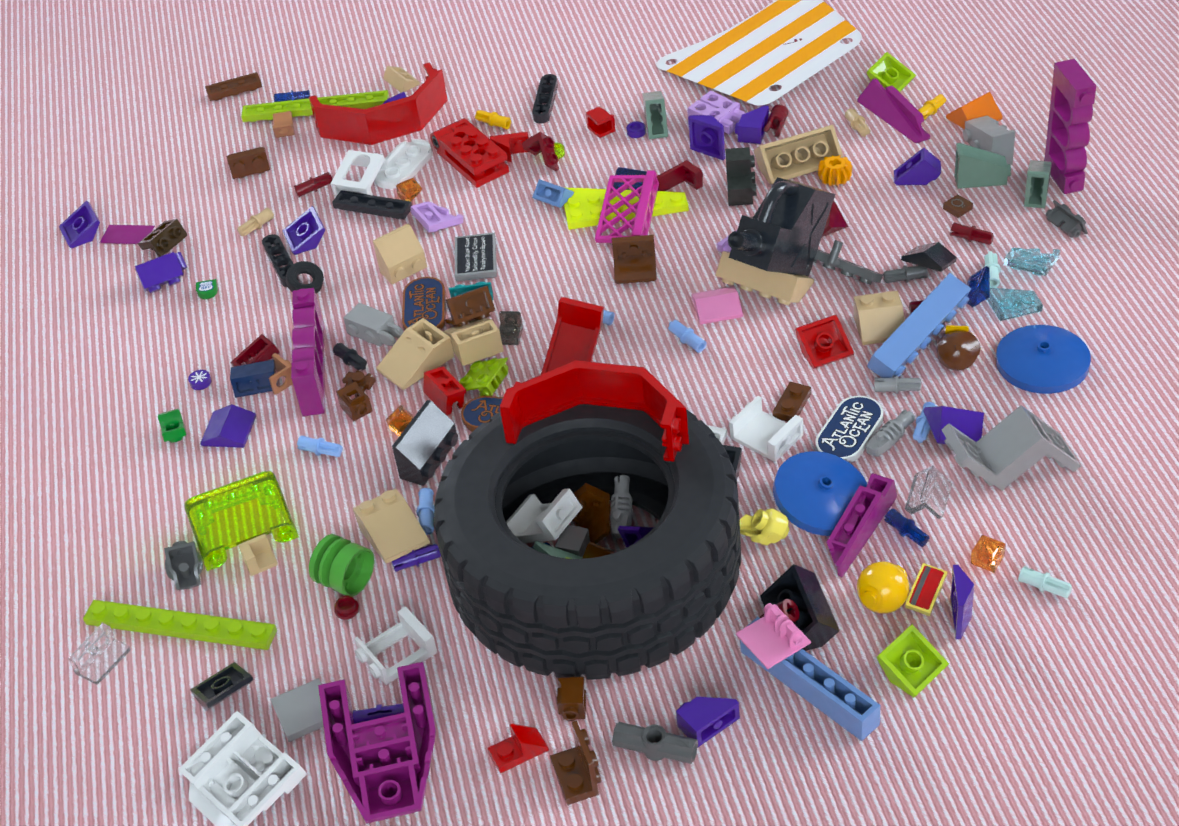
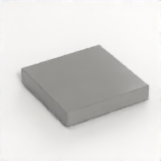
(299, 710)

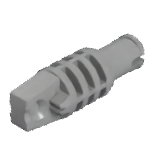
(889, 434)
(621, 505)

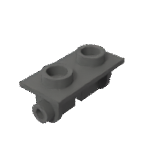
(1072, 224)

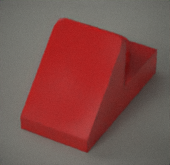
(511, 143)
(520, 747)

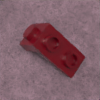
(545, 144)
(682, 172)

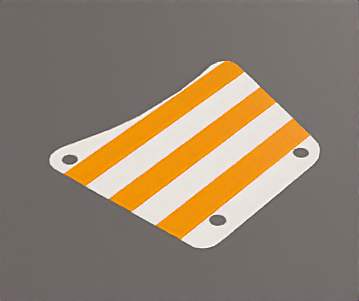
(752, 53)

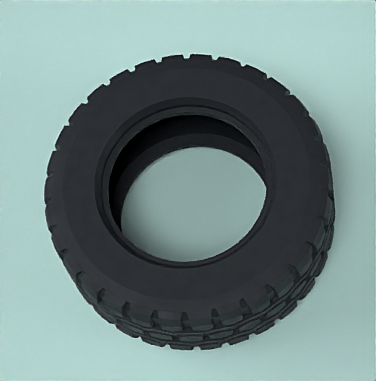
(598, 610)

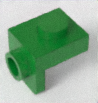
(172, 426)

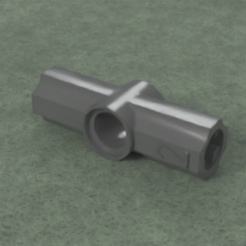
(667, 746)

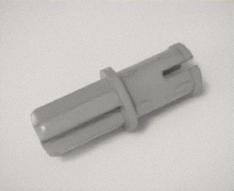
(897, 384)

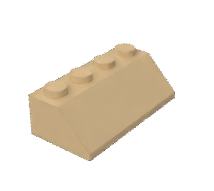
(797, 154)
(785, 287)

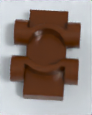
(363, 381)

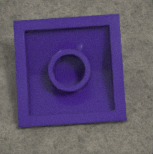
(707, 135)
(80, 226)
(304, 232)
(229, 427)
(961, 600)

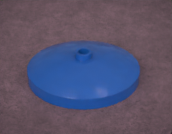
(1043, 359)
(816, 490)

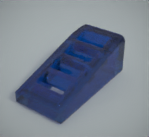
(979, 286)

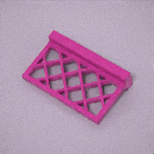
(641, 222)

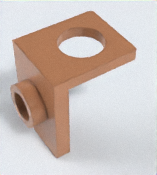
(283, 124)
(284, 369)

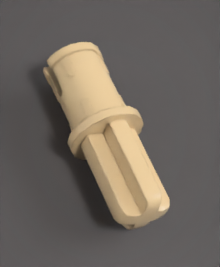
(857, 122)
(256, 222)

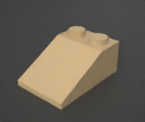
(390, 525)

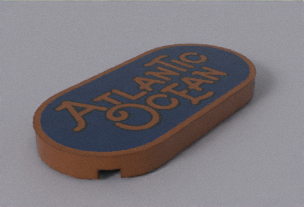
(426, 300)
(480, 411)

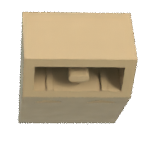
(475, 340)
(415, 352)

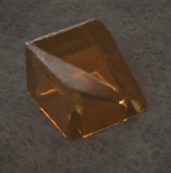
(408, 189)
(399, 420)
(988, 553)

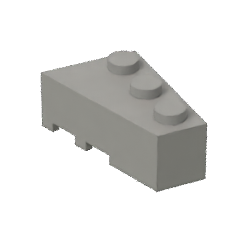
(990, 136)

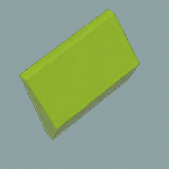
(891, 72)
(911, 661)

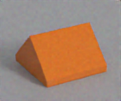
(981, 106)

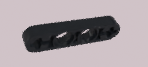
(545, 94)
(277, 261)

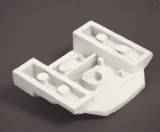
(238, 774)

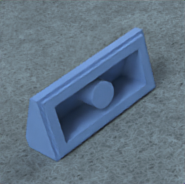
(552, 193)

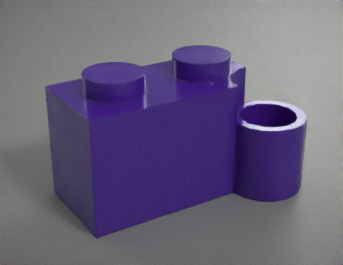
(161, 271)

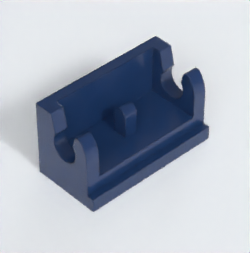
(252, 378)

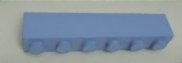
(919, 327)
(825, 691)

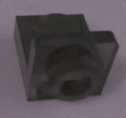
(510, 327)

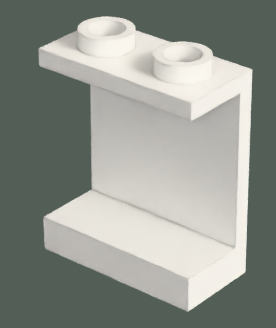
(764, 432)

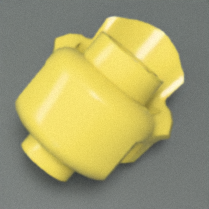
(765, 526)

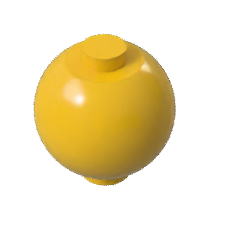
(883, 587)

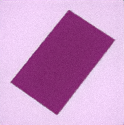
(126, 234)

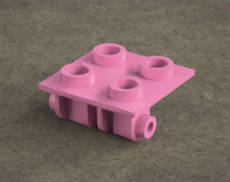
(773, 637)

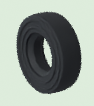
(306, 268)

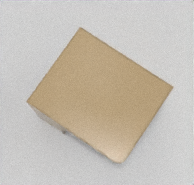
(258, 554)

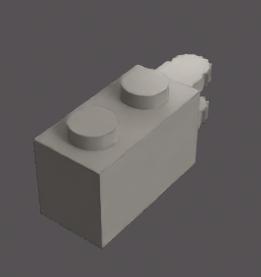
(372, 325)

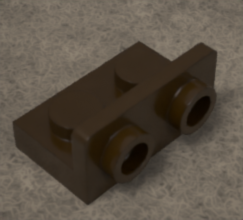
(164, 237)

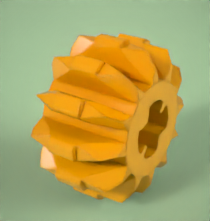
(835, 170)

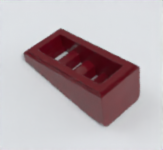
(261, 346)

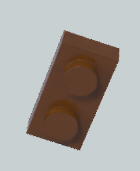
(792, 401)

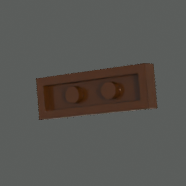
(233, 86)

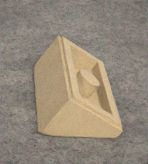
(400, 78)

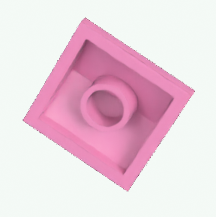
(717, 305)

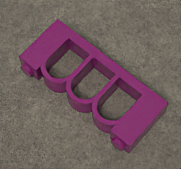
(1068, 125)
(308, 352)

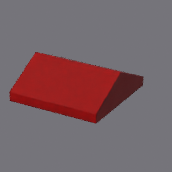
(823, 341)

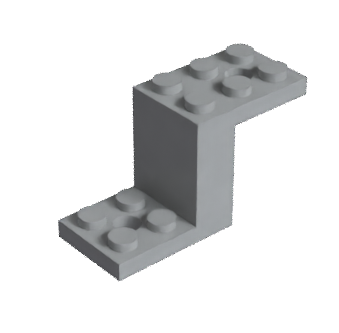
(1010, 448)

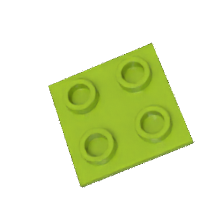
(485, 376)

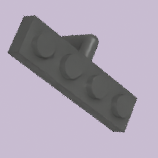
(848, 268)

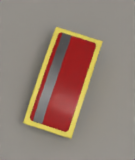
(926, 589)

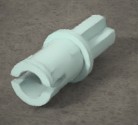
(991, 261)
(1045, 582)

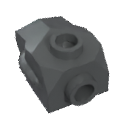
(183, 564)

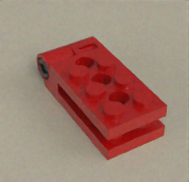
(470, 152)

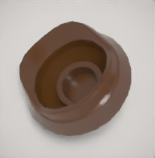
(958, 350)

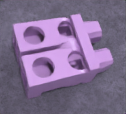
(719, 107)

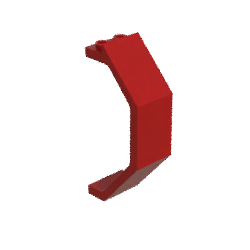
(385, 120)
(574, 334)
(595, 385)

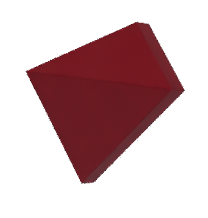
(835, 221)

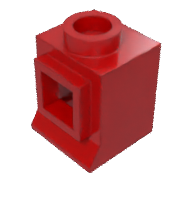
(600, 122)

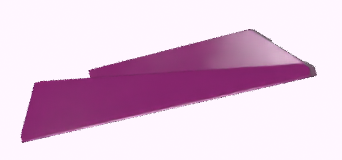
(894, 110)
(860, 520)

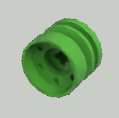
(341, 565)

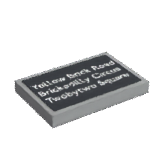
(475, 257)

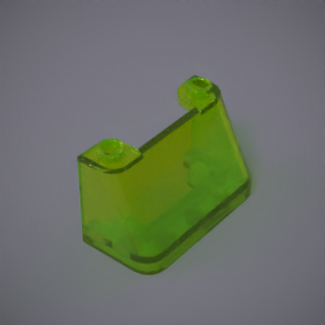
(238, 514)

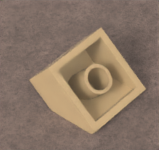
(399, 254)
(877, 316)

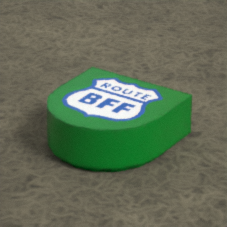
(207, 289)

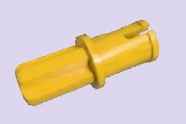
(931, 107)
(493, 119)

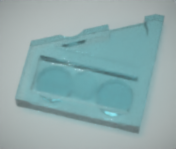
(1031, 260)
(1013, 303)

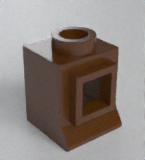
(356, 407)
(571, 698)

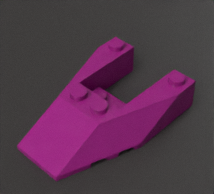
(383, 758)

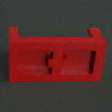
(443, 389)

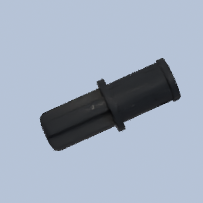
(349, 356)

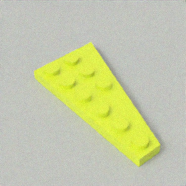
(586, 205)

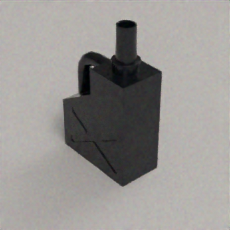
(784, 229)

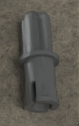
(905, 274)

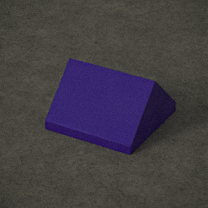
(964, 420)

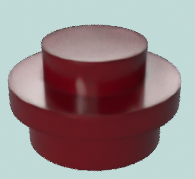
(346, 607)

